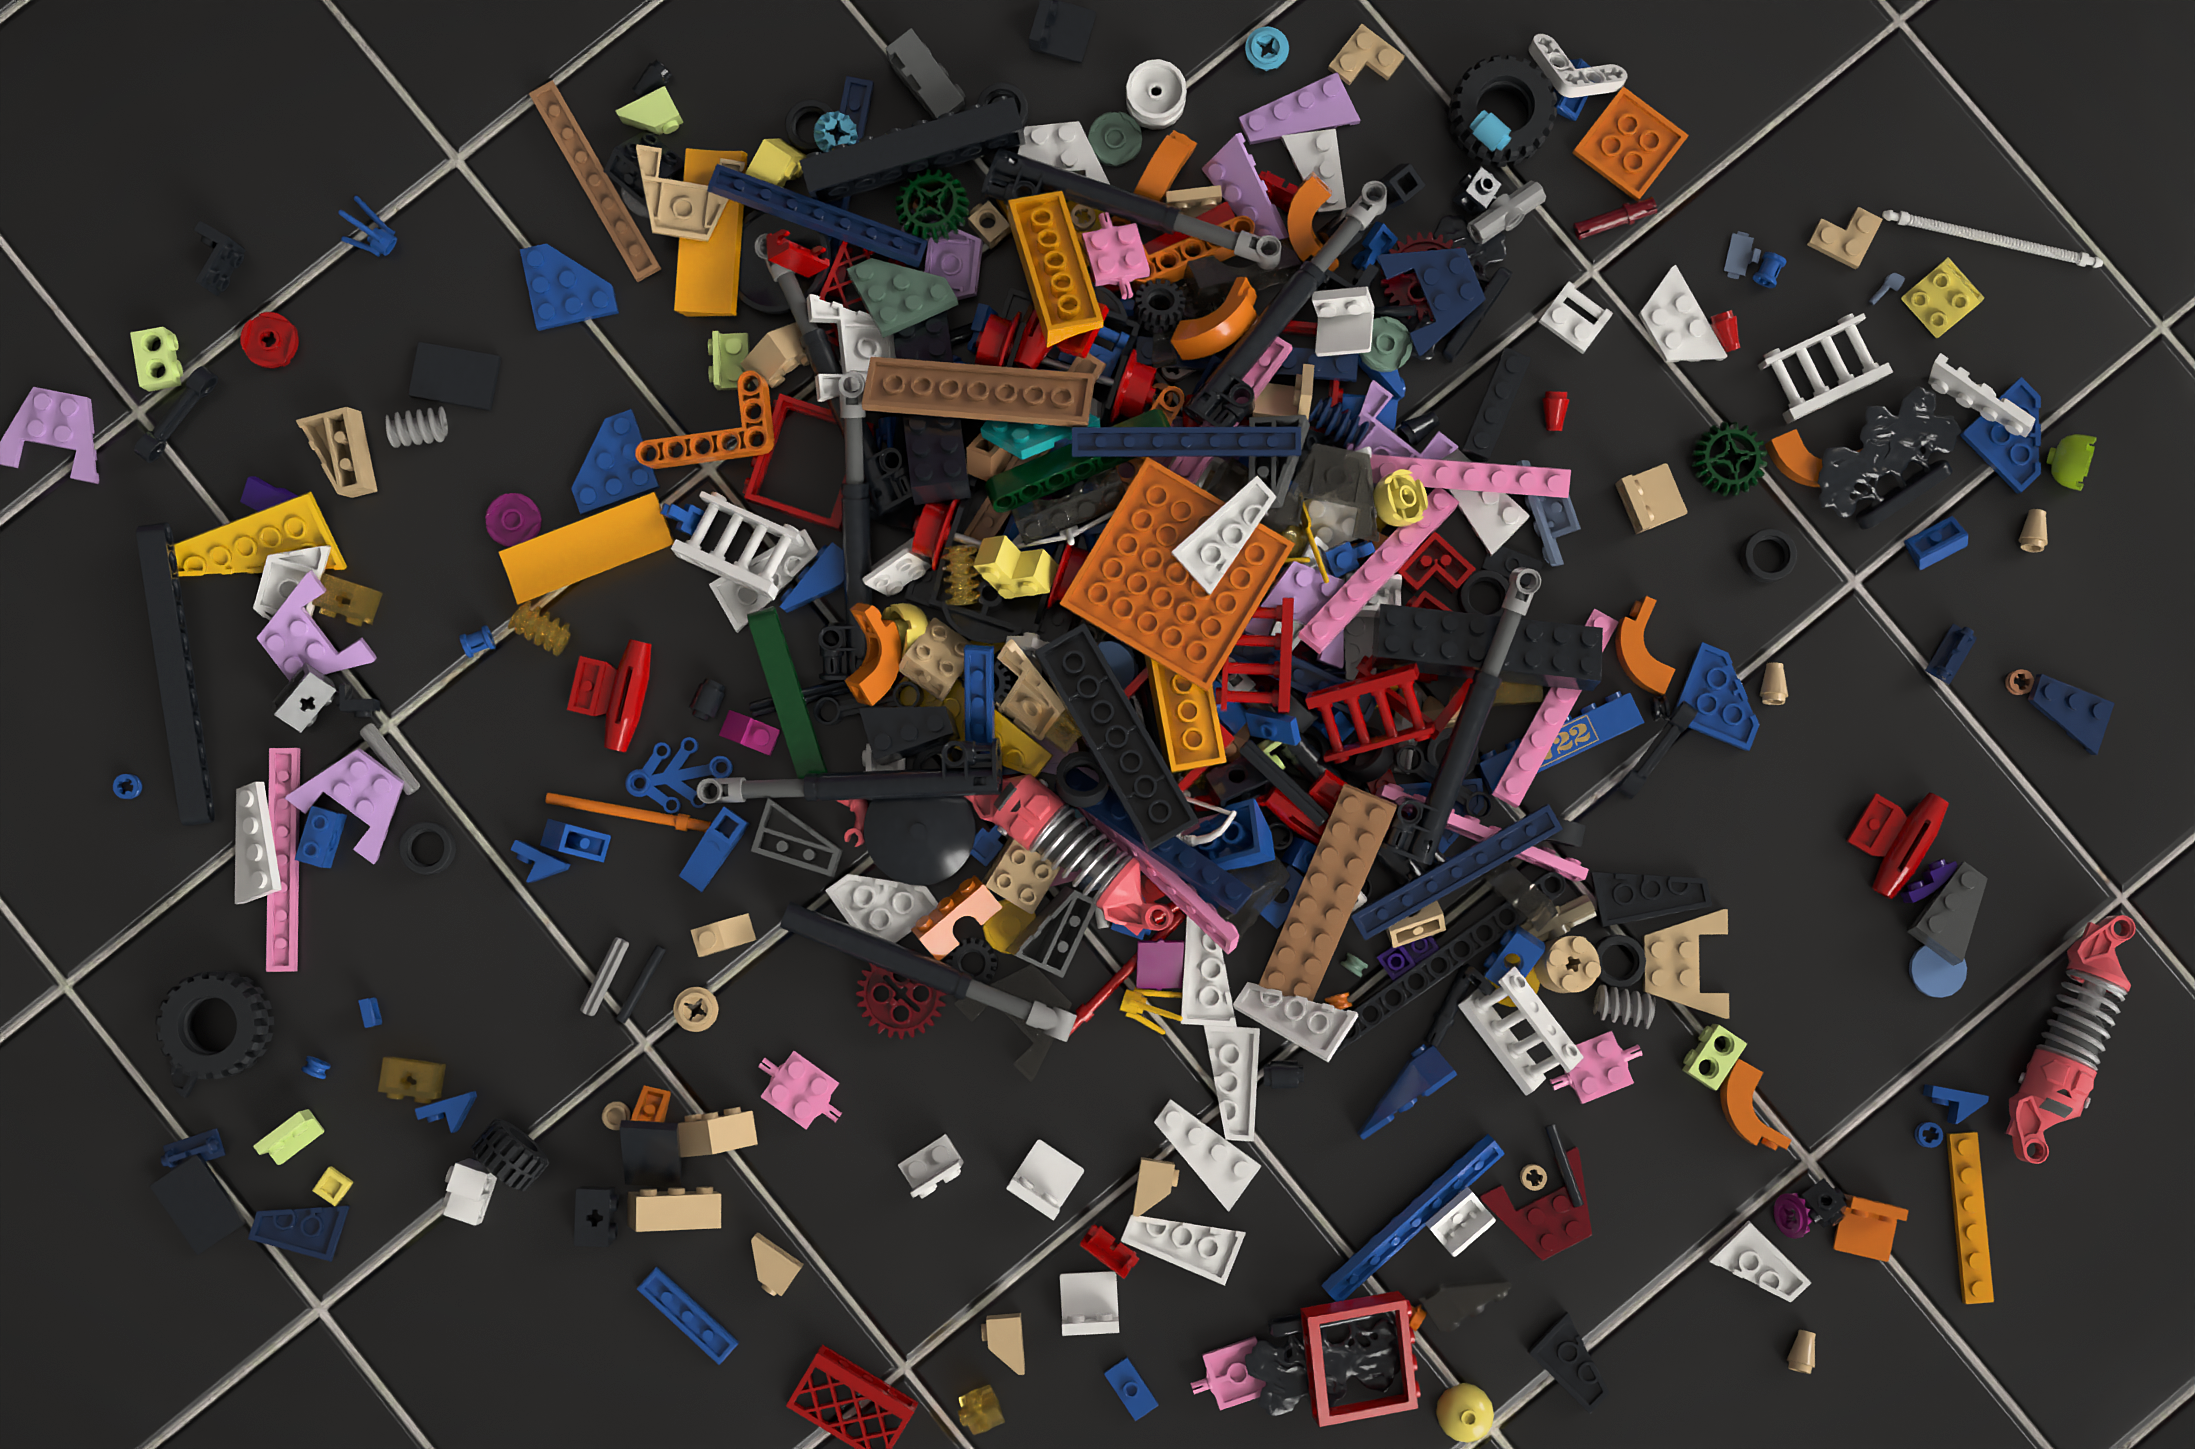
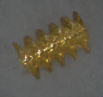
(961, 575)
(540, 628)

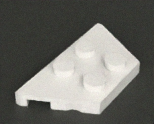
(1678, 323)
(283, 574)

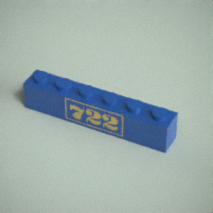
(1574, 737)

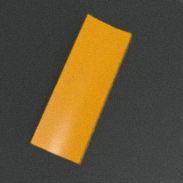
(1054, 266)
(710, 269)
(586, 548)
(1185, 720)

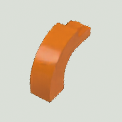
(1165, 166)
(1304, 204)
(1219, 329)
(1794, 459)
(1633, 655)
(882, 657)
(1737, 1105)

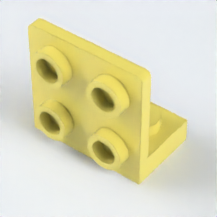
(1942, 298)

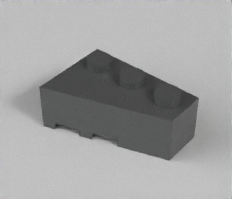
(924, 76)
(1277, 470)
(794, 842)
(1951, 914)
(1055, 932)

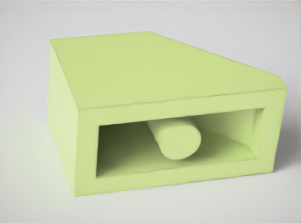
(652, 113)

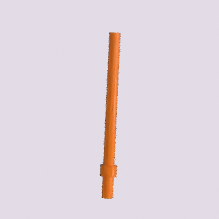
(681, 822)

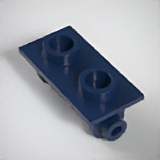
(1951, 653)
(206, 1143)

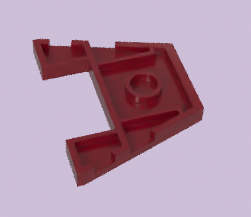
(1549, 1221)

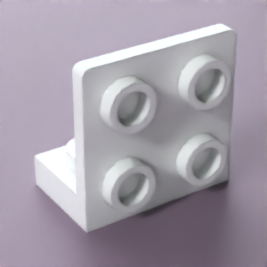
(1343, 321)
(897, 570)
(930, 1165)
(1045, 1179)
(1089, 1303)

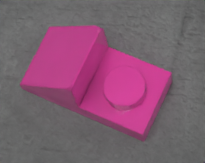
(749, 732)

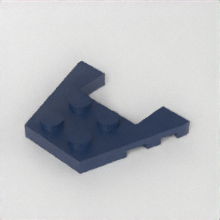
(1446, 284)

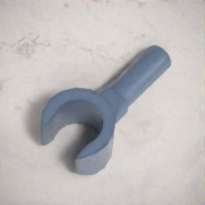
(1891, 281)

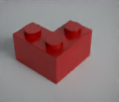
(1436, 559)

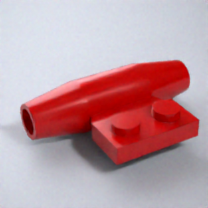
(1033, 345)
(613, 692)
(1323, 791)
(1900, 839)

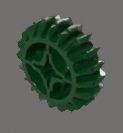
(945, 188)
(1729, 448)

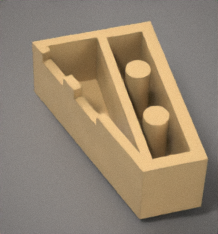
(343, 450)
(674, 1209)

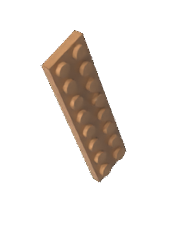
(978, 392)
(1328, 893)

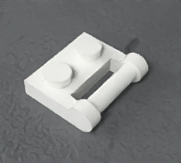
(1569, 324)

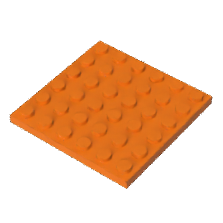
(1150, 600)

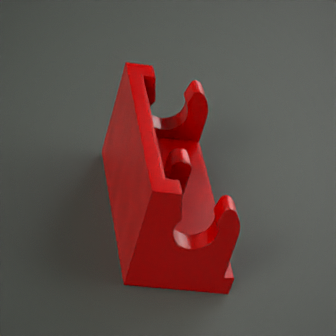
(795, 256)

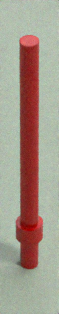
(1085, 1012)

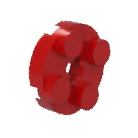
(260, 327)

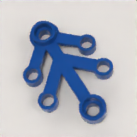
(673, 775)

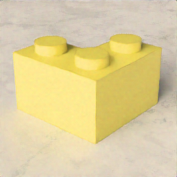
(776, 162)
(1014, 571)

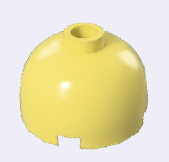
(1400, 499)
(909, 621)
(1465, 1413)

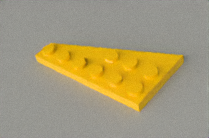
(248, 540)

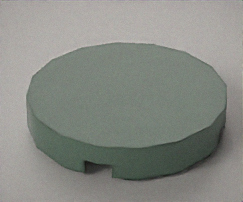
(1115, 138)
(1389, 345)

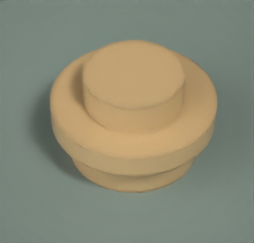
(614, 1113)

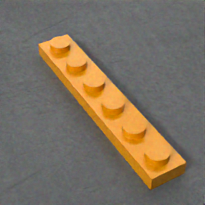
(1969, 1217)

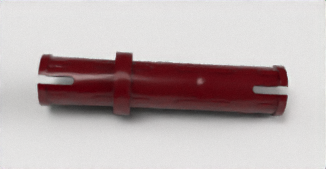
(1626, 214)

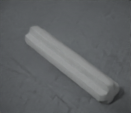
(389, 757)
(604, 976)

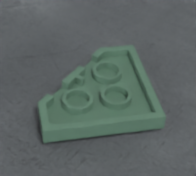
(899, 294)

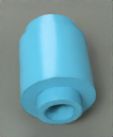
(1490, 131)

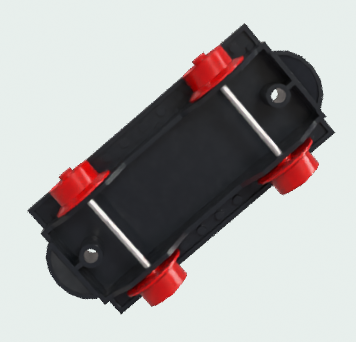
(945, 522)

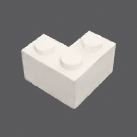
(468, 1191)

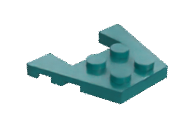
(1025, 438)

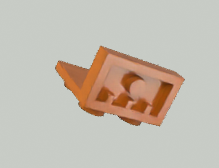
(1868, 1228)

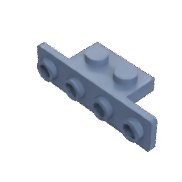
(1553, 519)

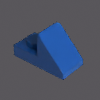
(545, 864)
(1961, 1102)
(454, 1108)

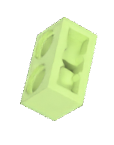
(150, 361)
(1720, 1061)

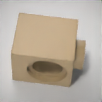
(992, 235)

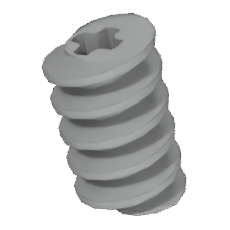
(417, 428)
(1624, 1005)

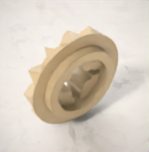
(683, 1012)

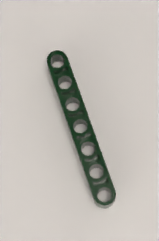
(1057, 470)
(786, 692)

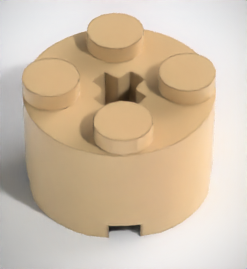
(1581, 969)

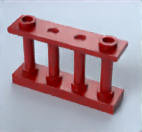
(1280, 669)
(1376, 686)

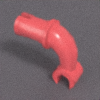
(860, 808)

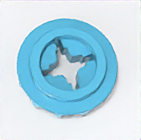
(1263, 36)
(827, 122)

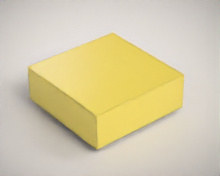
(332, 1186)

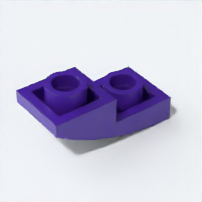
(262, 495)
(1934, 878)
(1402, 958)

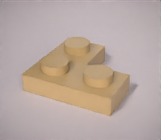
(1362, 50)
(1848, 244)

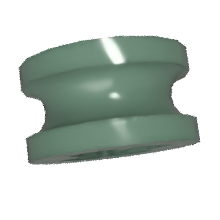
(1354, 964)

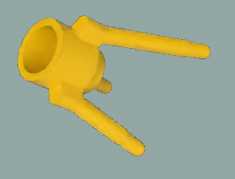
(1134, 1003)

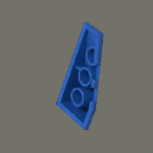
(1243, 842)
(1420, 1075)

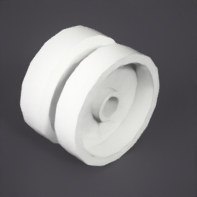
(1161, 79)

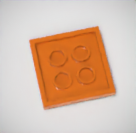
(1630, 144)

